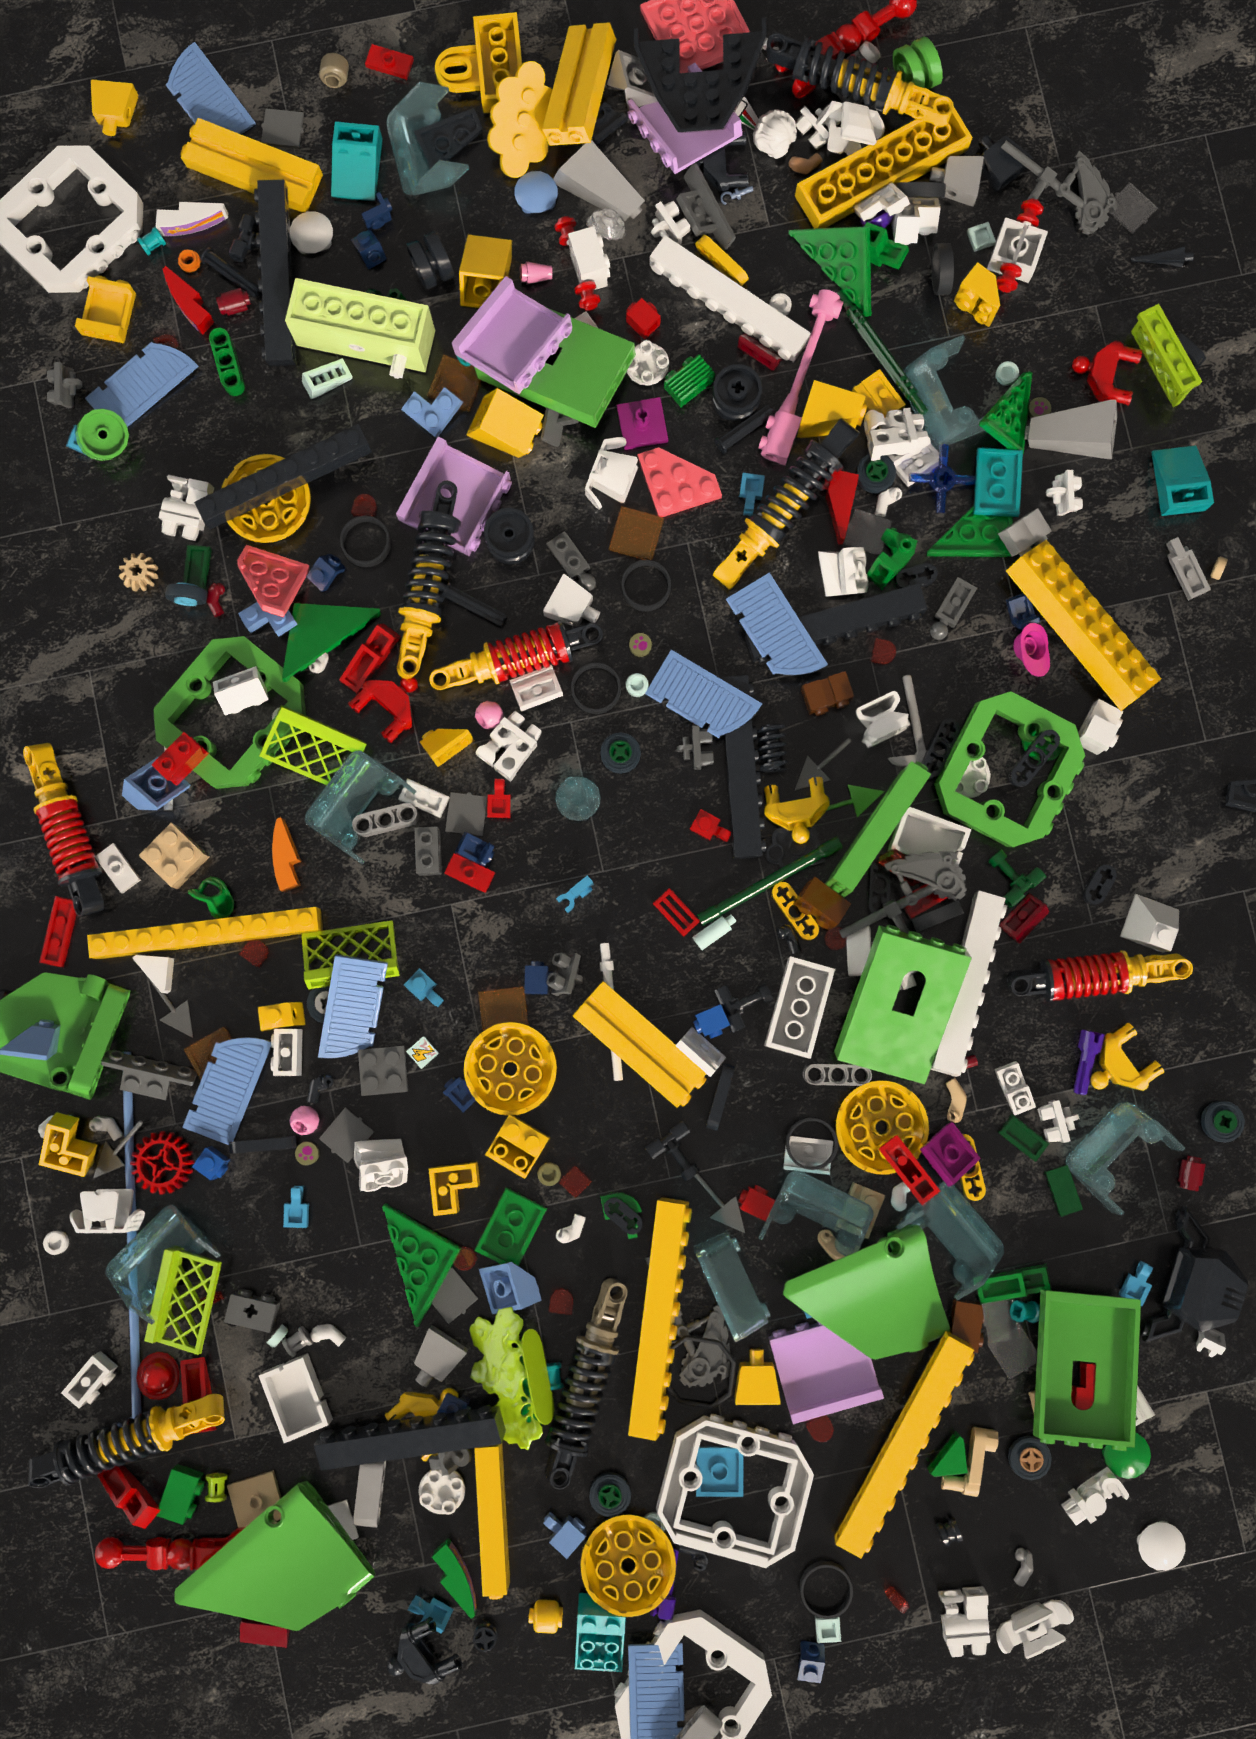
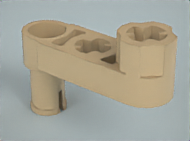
(980, 1441)

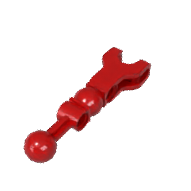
(851, 35)
(161, 1552)

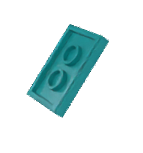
(998, 482)

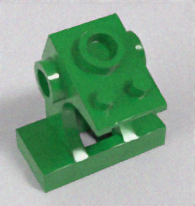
(887, 567)

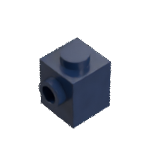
(536, 978)

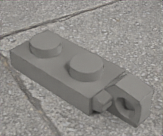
(1187, 569)

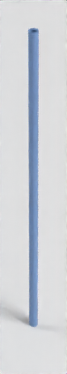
(133, 1317)

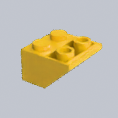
(979, 295)
(517, 1146)

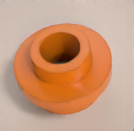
(187, 255)

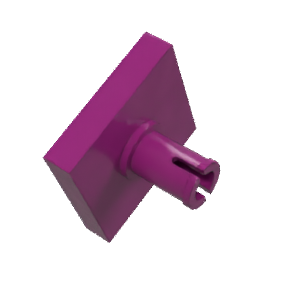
(642, 423)
(950, 1154)

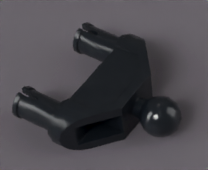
(715, 168)
(417, 1658)

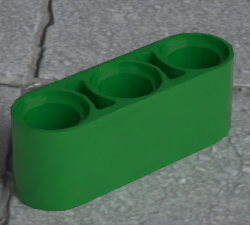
(223, 352)

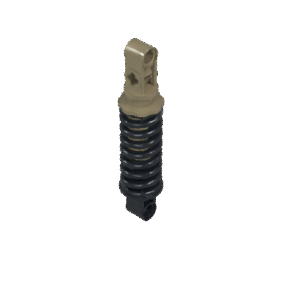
(585, 1385)

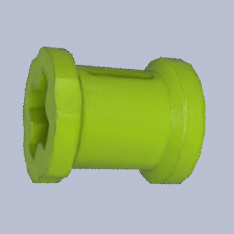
(216, 1496)

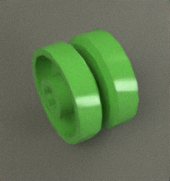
(919, 63)
(92, 444)

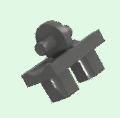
(64, 385)
(700, 758)
(567, 974)
(449, 1461)

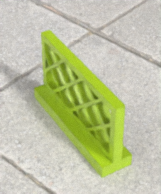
(1165, 354)
(315, 728)
(322, 977)
(167, 1290)

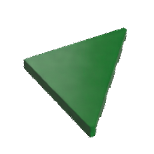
(843, 258)
(1009, 415)
(973, 537)
(320, 631)
(421, 1258)

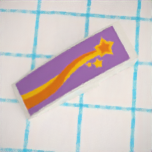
(190, 218)

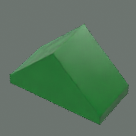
(950, 1459)

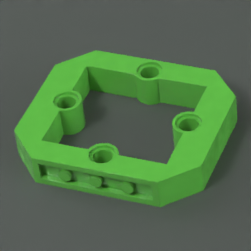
(203, 669)
(974, 815)

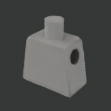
(961, 178)
(438, 1356)

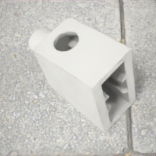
(570, 603)

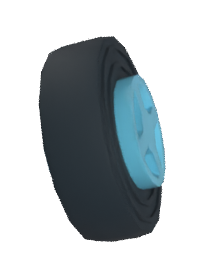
(186, 594)

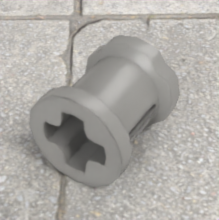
(297, 1341)

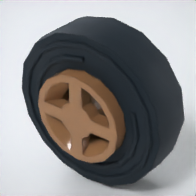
(1035, 1464)

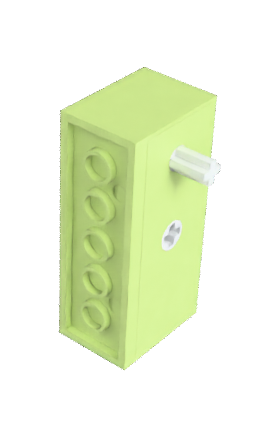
(361, 325)

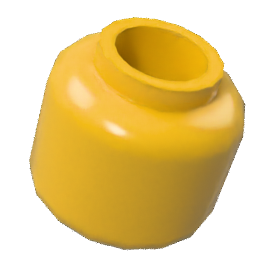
(546, 1616)

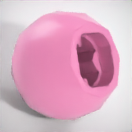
(489, 714)
(304, 1120)

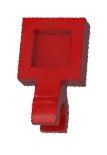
(499, 804)
(707, 826)

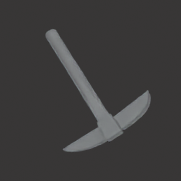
(916, 727)

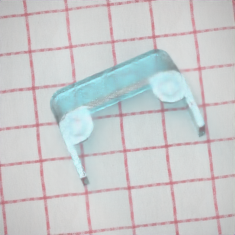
(414, 112)
(940, 421)
(348, 796)
(1107, 1141)
(825, 1206)
(962, 1233)
(139, 1262)
(731, 1285)

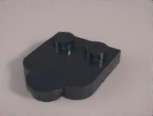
(785, 850)

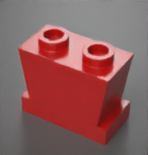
(180, 759)

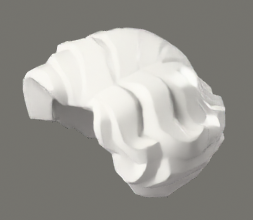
(775, 133)

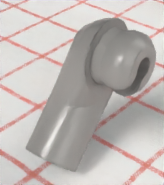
(107, 1124)
(1026, 1569)

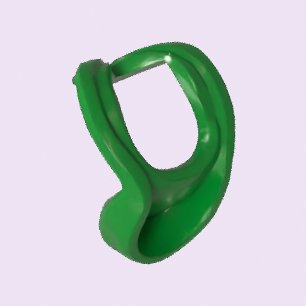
(220, 904)

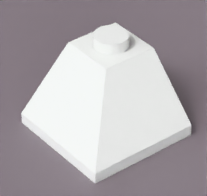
(1151, 924)

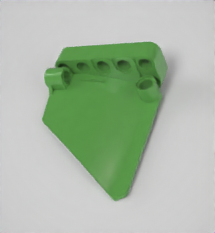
(88, 1019)
(876, 1297)
(282, 1569)

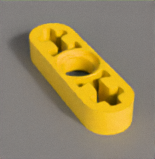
(721, 260)
(810, 921)
(977, 1182)

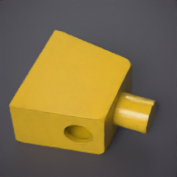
(113, 104)
(281, 1016)
(756, 1381)

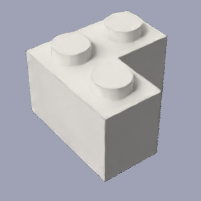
(918, 217)
(1100, 727)

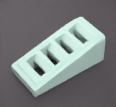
(322, 388)

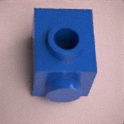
(711, 1022)
(211, 1163)

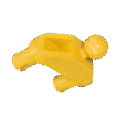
(797, 814)
(1118, 1066)
(418, 1404)

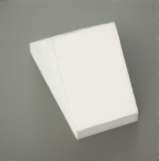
(158, 970)

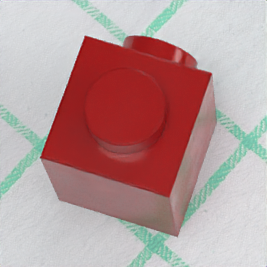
(643, 317)
(756, 1202)

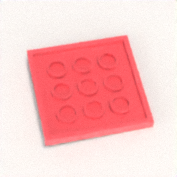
(697, 25)

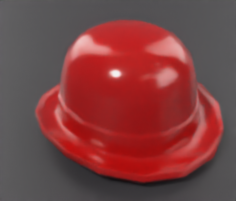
(158, 1376)

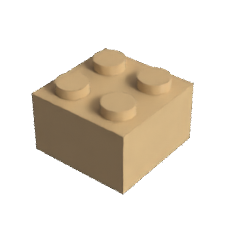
(174, 856)

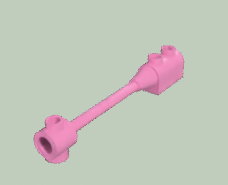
(785, 423)

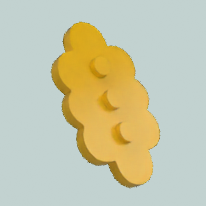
(520, 119)

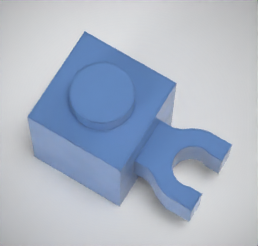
(566, 1534)

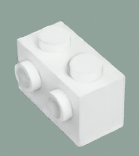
(240, 691)
(287, 1052)
(89, 1379)

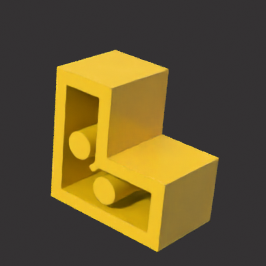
(61, 1148)
(446, 1181)

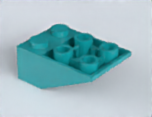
(355, 161)
(1181, 481)
(598, 1637)

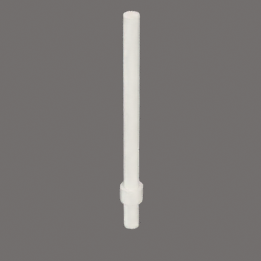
(607, 967)

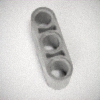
(374, 819)
(826, 1079)
(369, 1494)
(701, 1725)

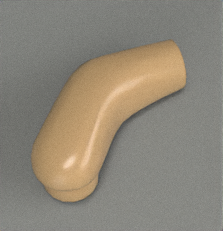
(958, 1101)
(827, 1241)

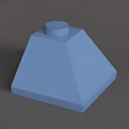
(147, 788)
(36, 1042)
(509, 1287)

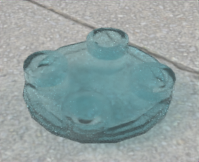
(577, 798)

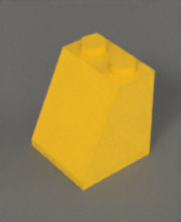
(483, 268)
(827, 406)
(505, 423)

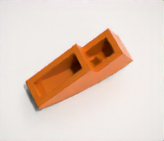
(284, 857)

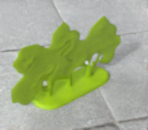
(504, 1373)

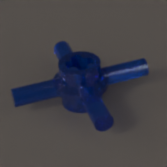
(943, 471)

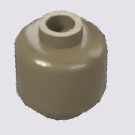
(333, 70)

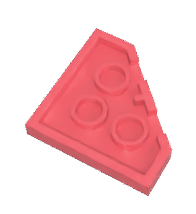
(676, 482)
(272, 578)

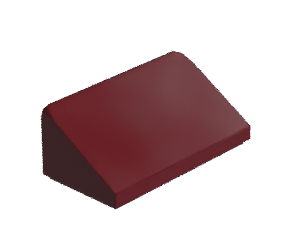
(758, 351)
(1024, 918)
(263, 1633)

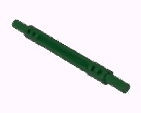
(882, 353)

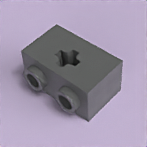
(428, 851)
(240, 1315)

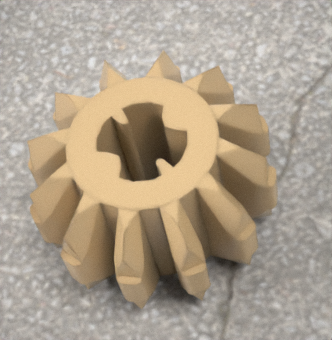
(140, 580)

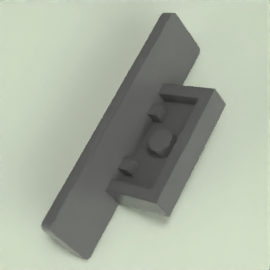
(703, 210)
(553, 425)
(146, 1075)

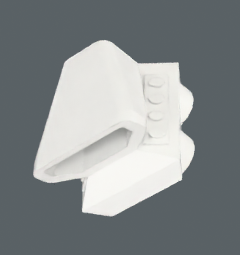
(844, 571)
(881, 719)
(380, 1163)

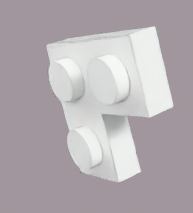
(888, 198)

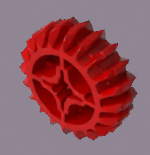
(159, 1171)

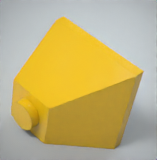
(445, 743)

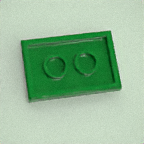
(510, 1228)

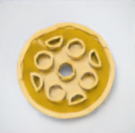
(277, 518)
(486, 1068)
(867, 1106)
(624, 1591)

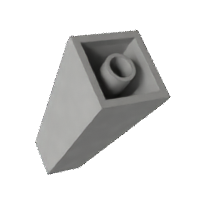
(598, 182)
(1077, 431)

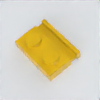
(879, 394)

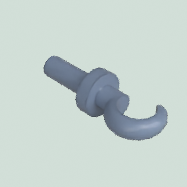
(736, 194)

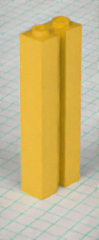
(579, 84)
(244, 161)
(640, 1044)
(492, 1521)

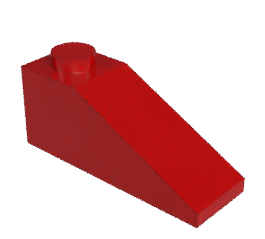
(840, 500)
(909, 1169)

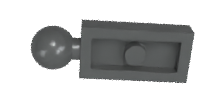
(571, 560)
(952, 608)

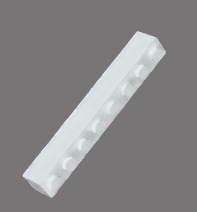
(729, 299)
(979, 939)

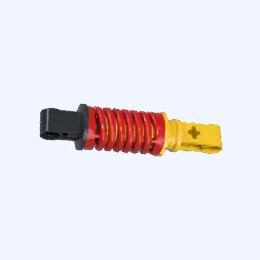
(533, 649)
(64, 831)
(1096, 974)

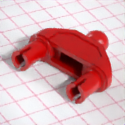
(1103, 370)
(391, 699)

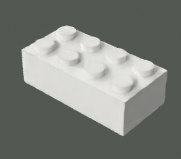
(799, 1007)

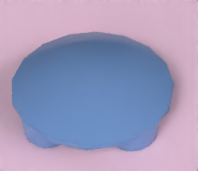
(536, 192)

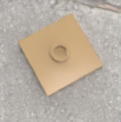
(253, 1497)

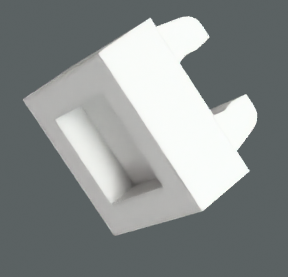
(1212, 1340)

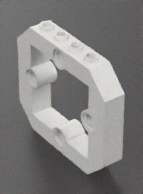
(48, 176)
(737, 1547)
(736, 1654)

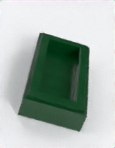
(197, 565)
(1023, 1138)
(1063, 1190)

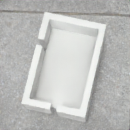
(924, 833)
(295, 1398)

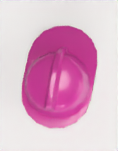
(1032, 649)

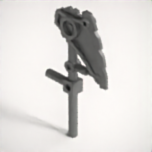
(1093, 190)
(931, 868)
(708, 1359)

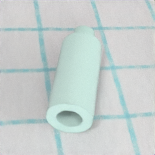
(714, 931)

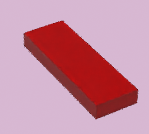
(58, 932)

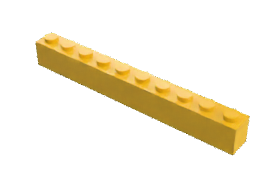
(204, 933)
(659, 1318)
(904, 1444)

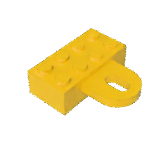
(487, 62)

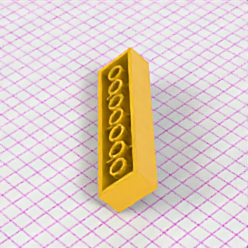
(894, 159)
(1083, 624)

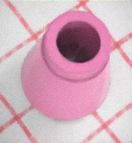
(534, 272)

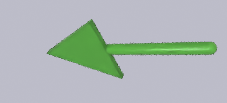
(861, 798)

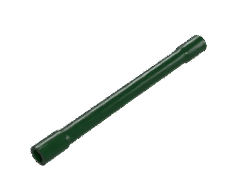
(823, 851)

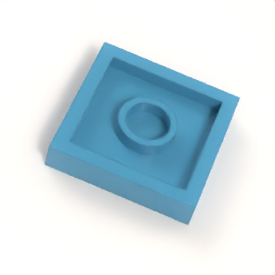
(720, 1472)

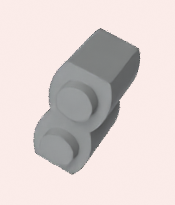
(1025, 532)

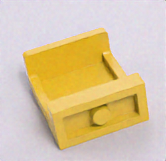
(107, 309)

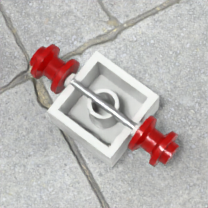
(1018, 247)
(588, 260)

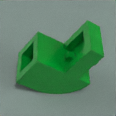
(885, 250)
(630, 1201)

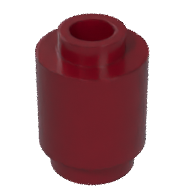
(233, 302)
(1191, 1173)

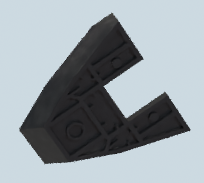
(702, 98)

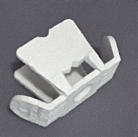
(857, 126)
(613, 474)
(108, 1207)
(1047, 1615)

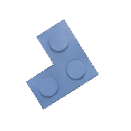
(434, 416)
(254, 618)

